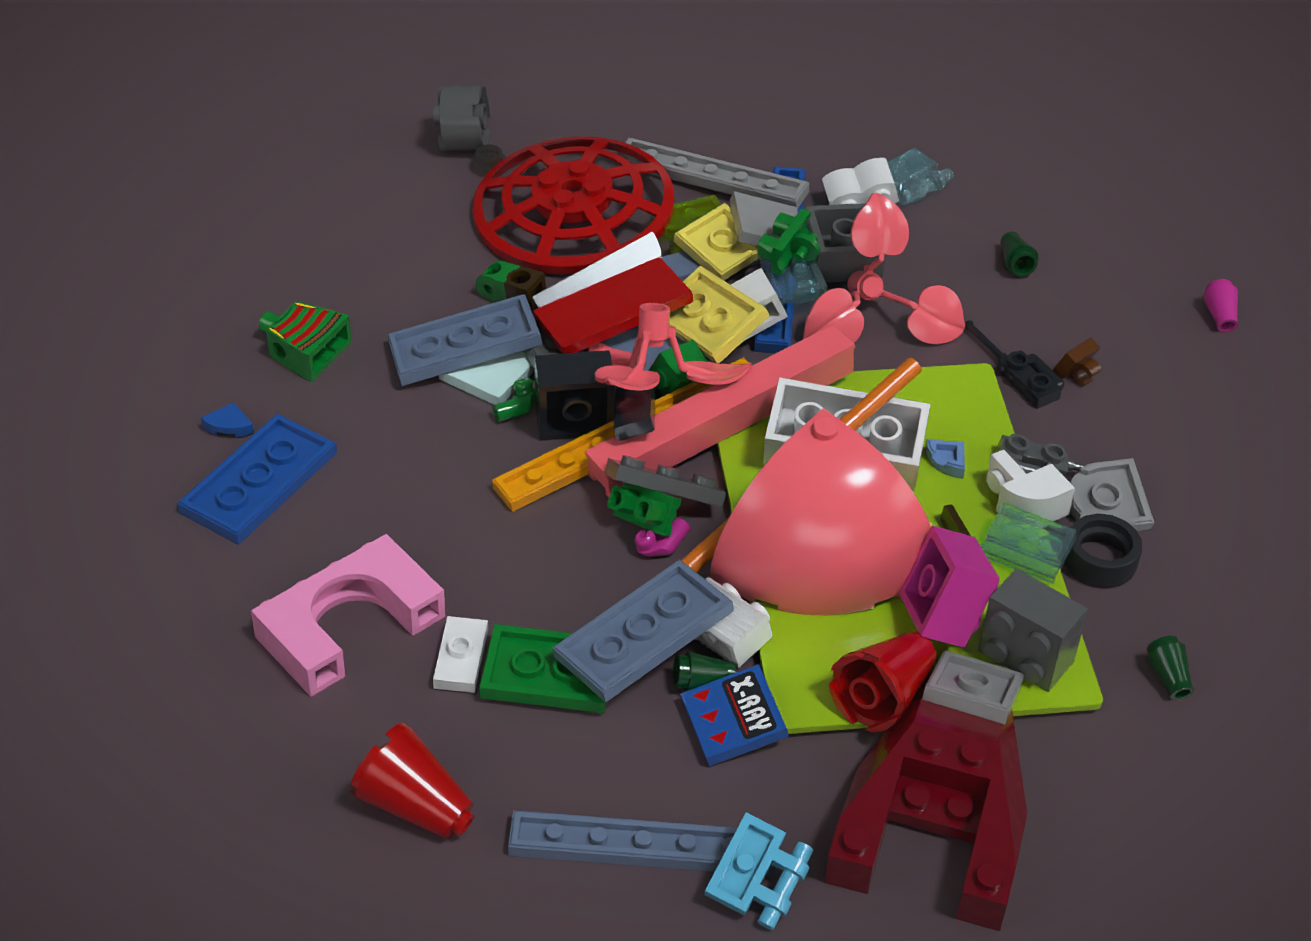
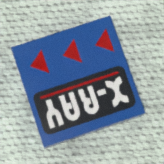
(734, 715)

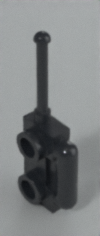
(1025, 372)

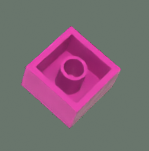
(949, 586)

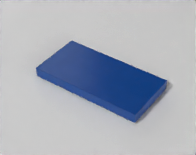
(257, 478)

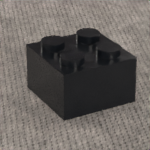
(568, 395)

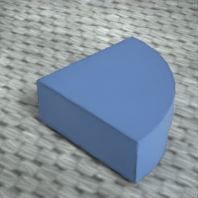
(946, 456)

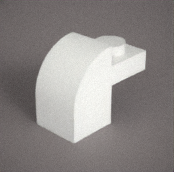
(1038, 492)

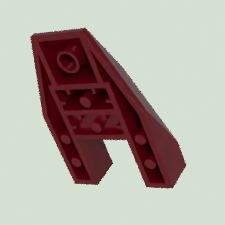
(944, 777)

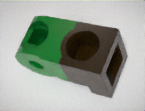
(509, 280)

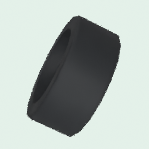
(1099, 571)

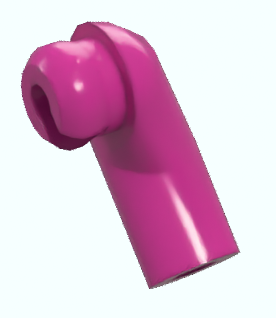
(658, 545)

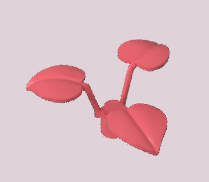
(883, 230)
(653, 329)

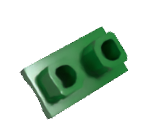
(794, 242)
(644, 507)

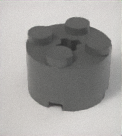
(462, 117)

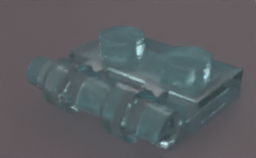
(916, 176)

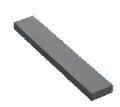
(722, 175)

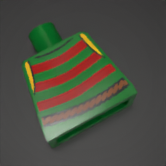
(306, 337)

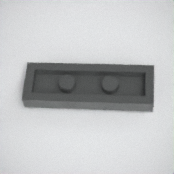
(665, 480)

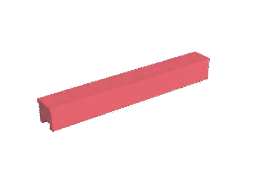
(727, 407)

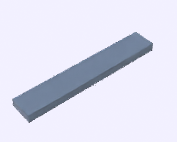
(619, 841)

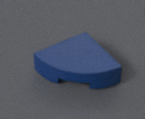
(228, 421)

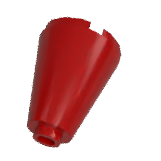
(881, 679)
(412, 785)

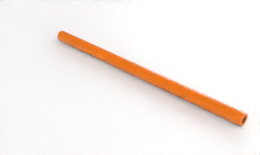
(853, 418)

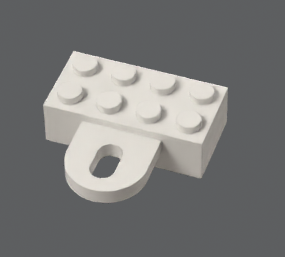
(893, 430)

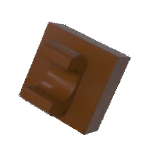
(1079, 363)

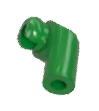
(519, 404)

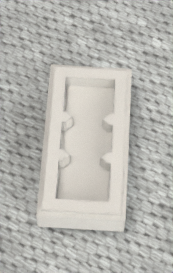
(460, 654)

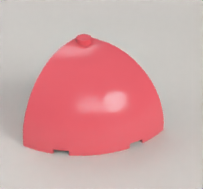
(822, 526)

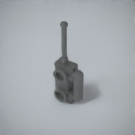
(1034, 456)

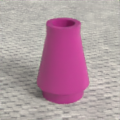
(1222, 302)

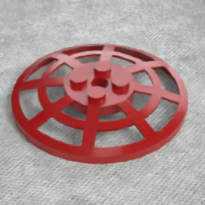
(557, 203)

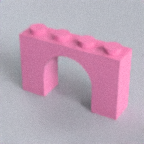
(375, 574)

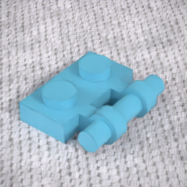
(746, 865)

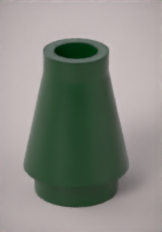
(1019, 256)
(1171, 665)
(697, 670)

